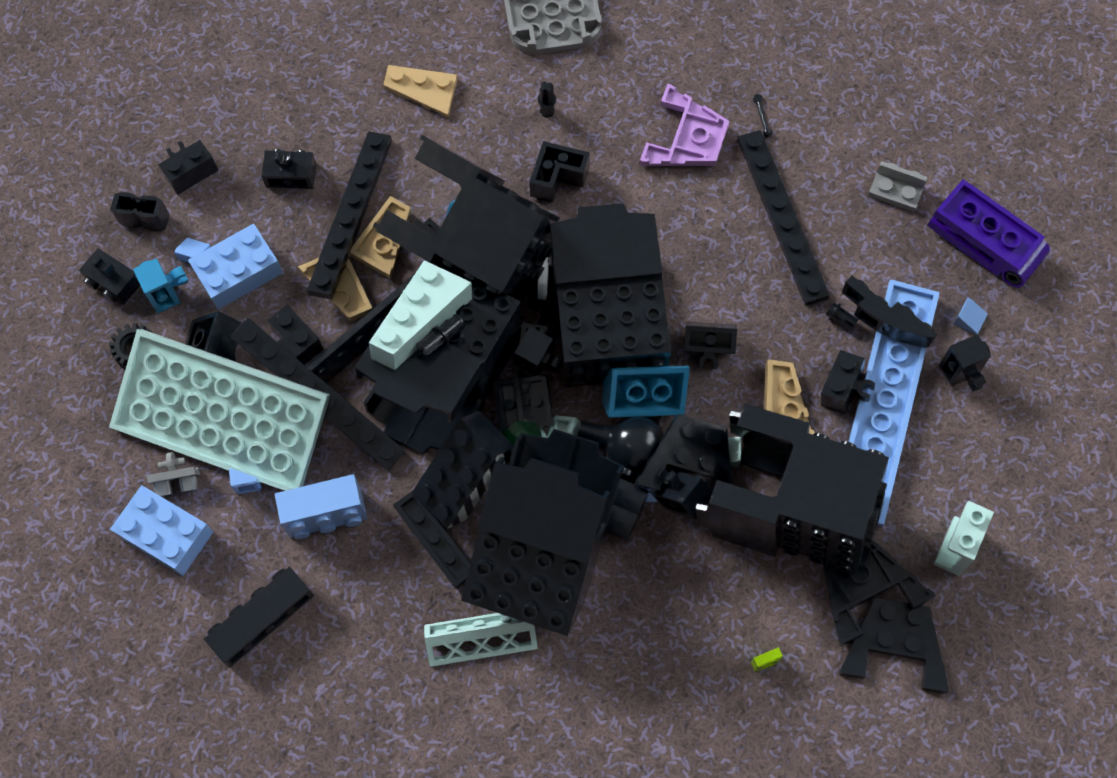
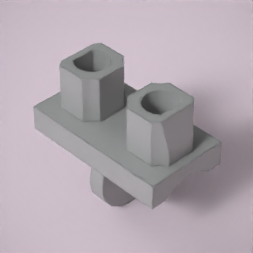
(186, 476)

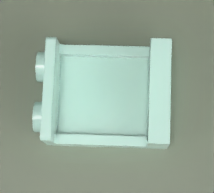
(963, 538)

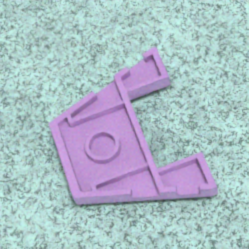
(697, 137)

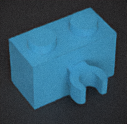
(159, 285)

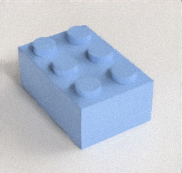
(235, 266)
(321, 507)
(162, 530)

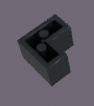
(557, 165)
(295, 335)

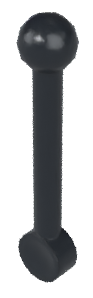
(758, 100)

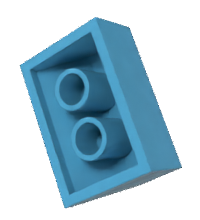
(645, 391)

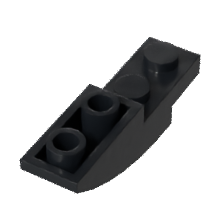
(893, 322)

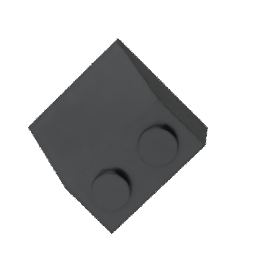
(213, 334)

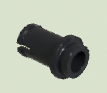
(841, 316)

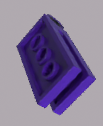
(990, 234)

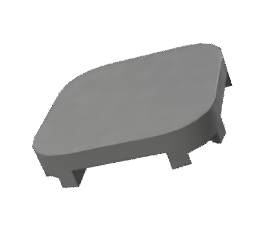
(552, 24)

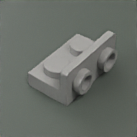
(897, 186)

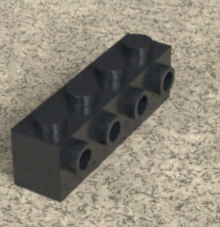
(258, 617)

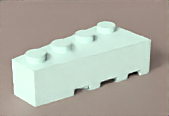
(425, 303)

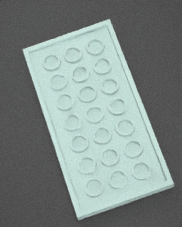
(219, 411)

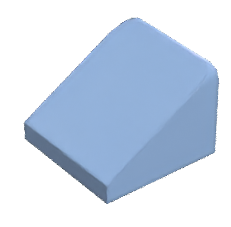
(189, 249)
(971, 317)
(243, 482)

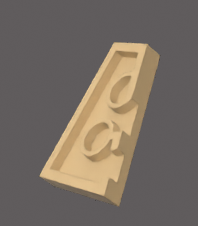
(425, 87)
(374, 248)
(349, 295)
(783, 391)

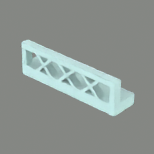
(473, 630)

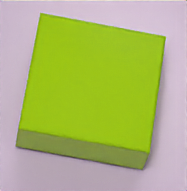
(766, 660)

